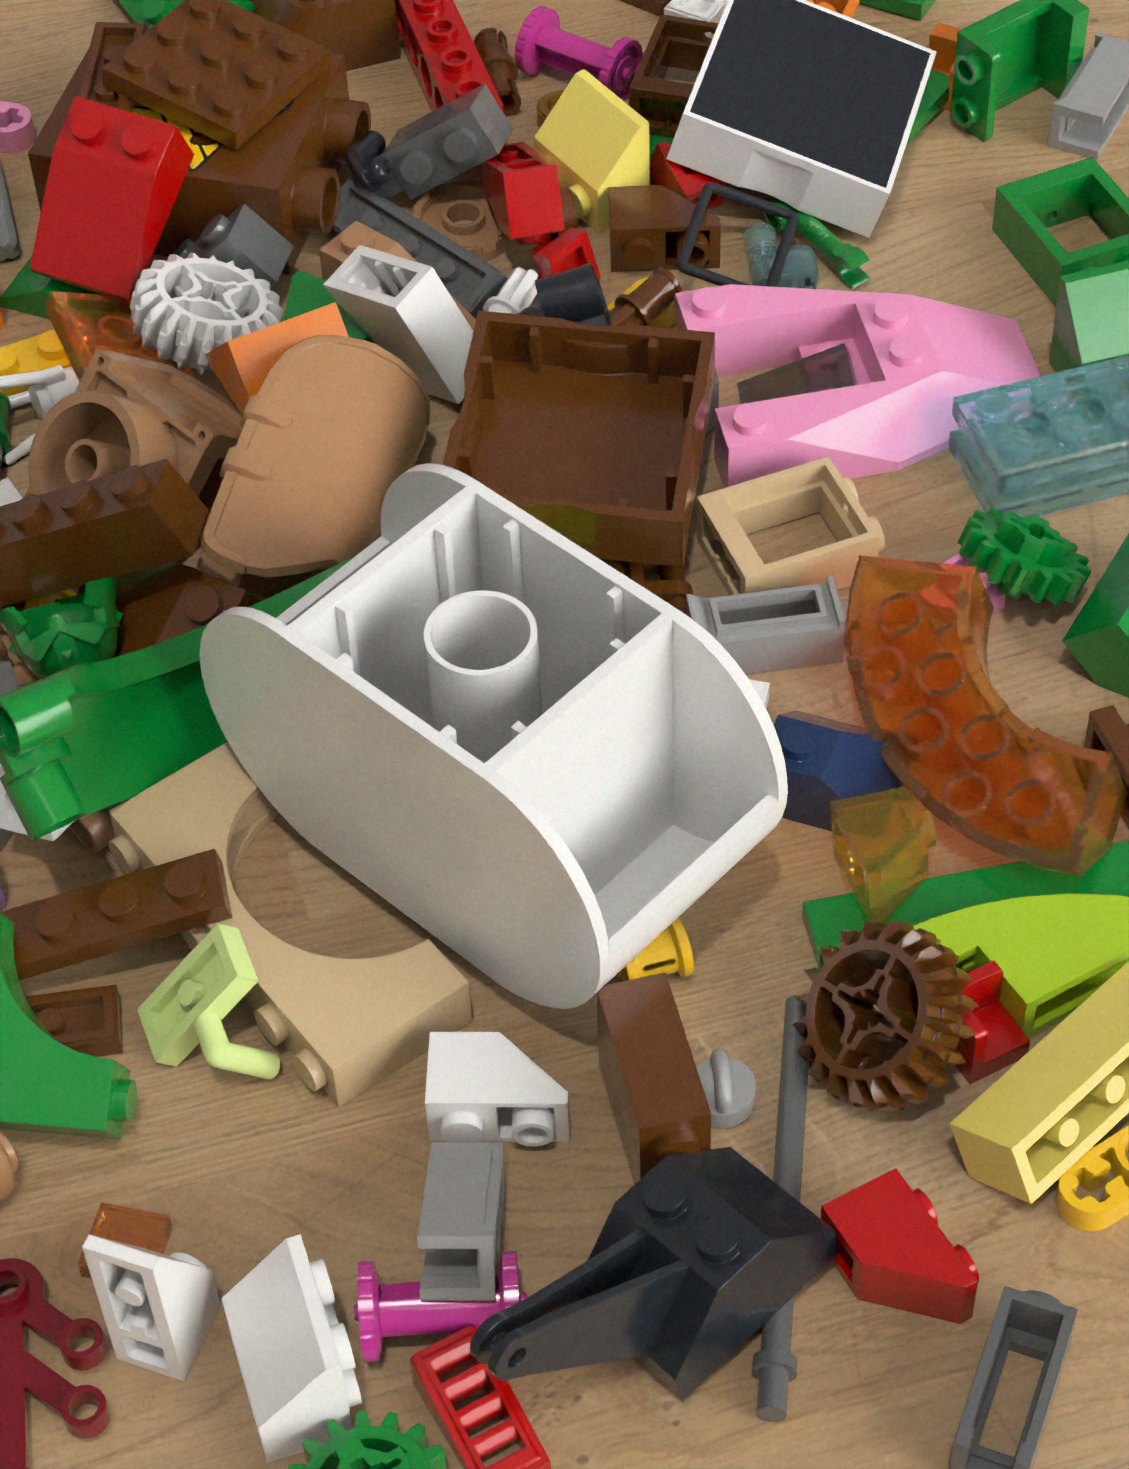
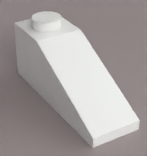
(152, 1303)

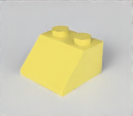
(595, 146)

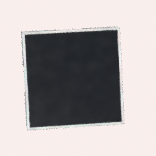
(804, 108)

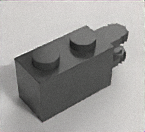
(445, 143)

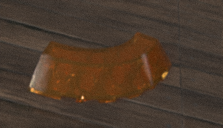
(951, 736)

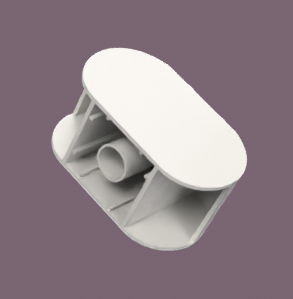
(501, 737)

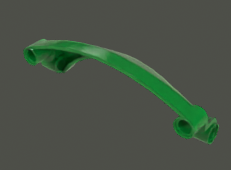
(112, 726)

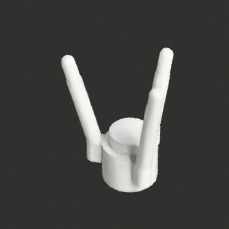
(46, 390)

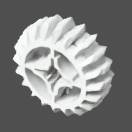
(198, 305)

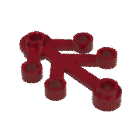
(24, 1373)

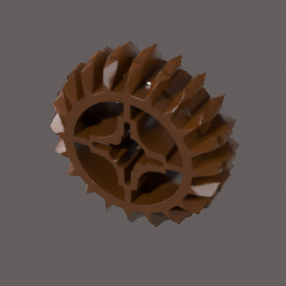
(913, 986)

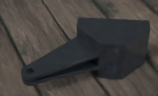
(673, 1280)

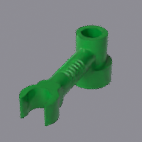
(842, 256)

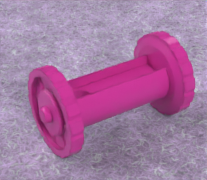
(544, 43)
(398, 1311)

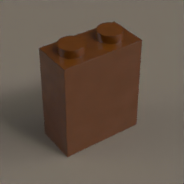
(650, 1073)

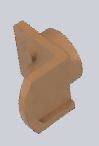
(130, 416)

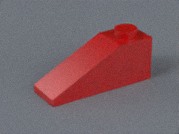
(523, 193)

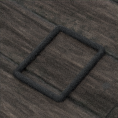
(745, 199)

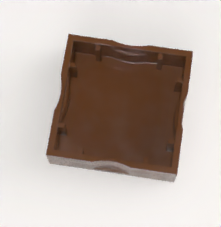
(589, 428)

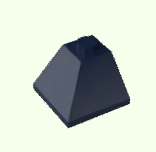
(826, 764)

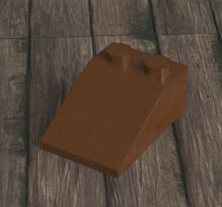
(169, 603)

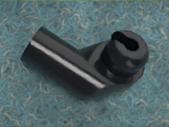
(366, 163)

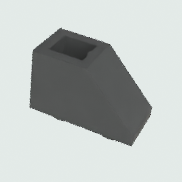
(244, 240)

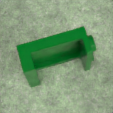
(1014, 55)

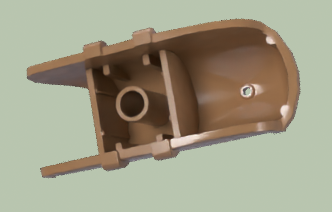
(313, 464)

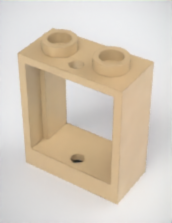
(777, 498)

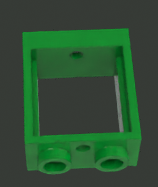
(1054, 197)

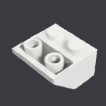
(291, 1350)

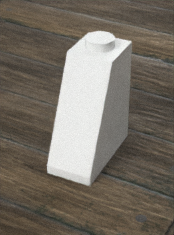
(407, 315)

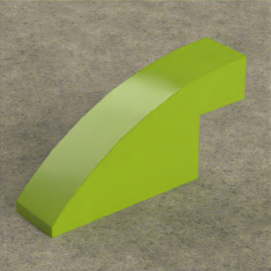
(1047, 945)

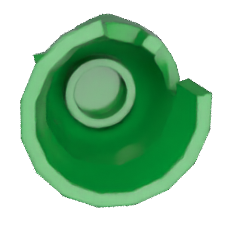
(67, 630)

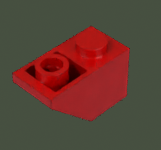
(898, 1253)

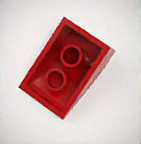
(107, 197)

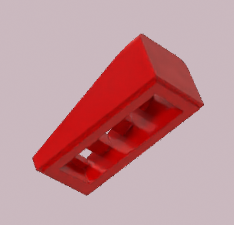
(450, 1373)

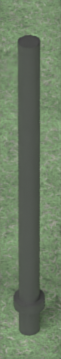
(775, 1363)

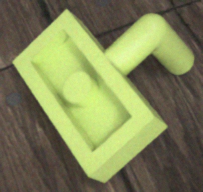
(195, 1000)

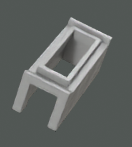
(1093, 100)
(776, 626)
(461, 1221)

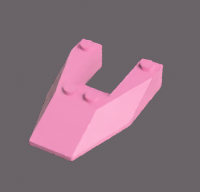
(907, 364)

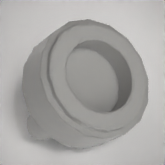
(728, 1089)

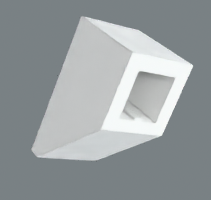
(491, 1092)

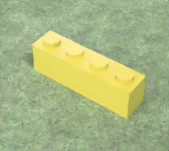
(1052, 1099)

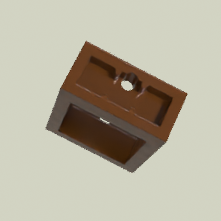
(675, 44)

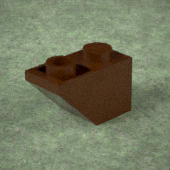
(650, 227)

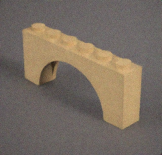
(335, 1015)

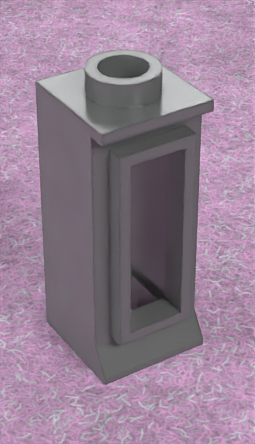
(1032, 1326)

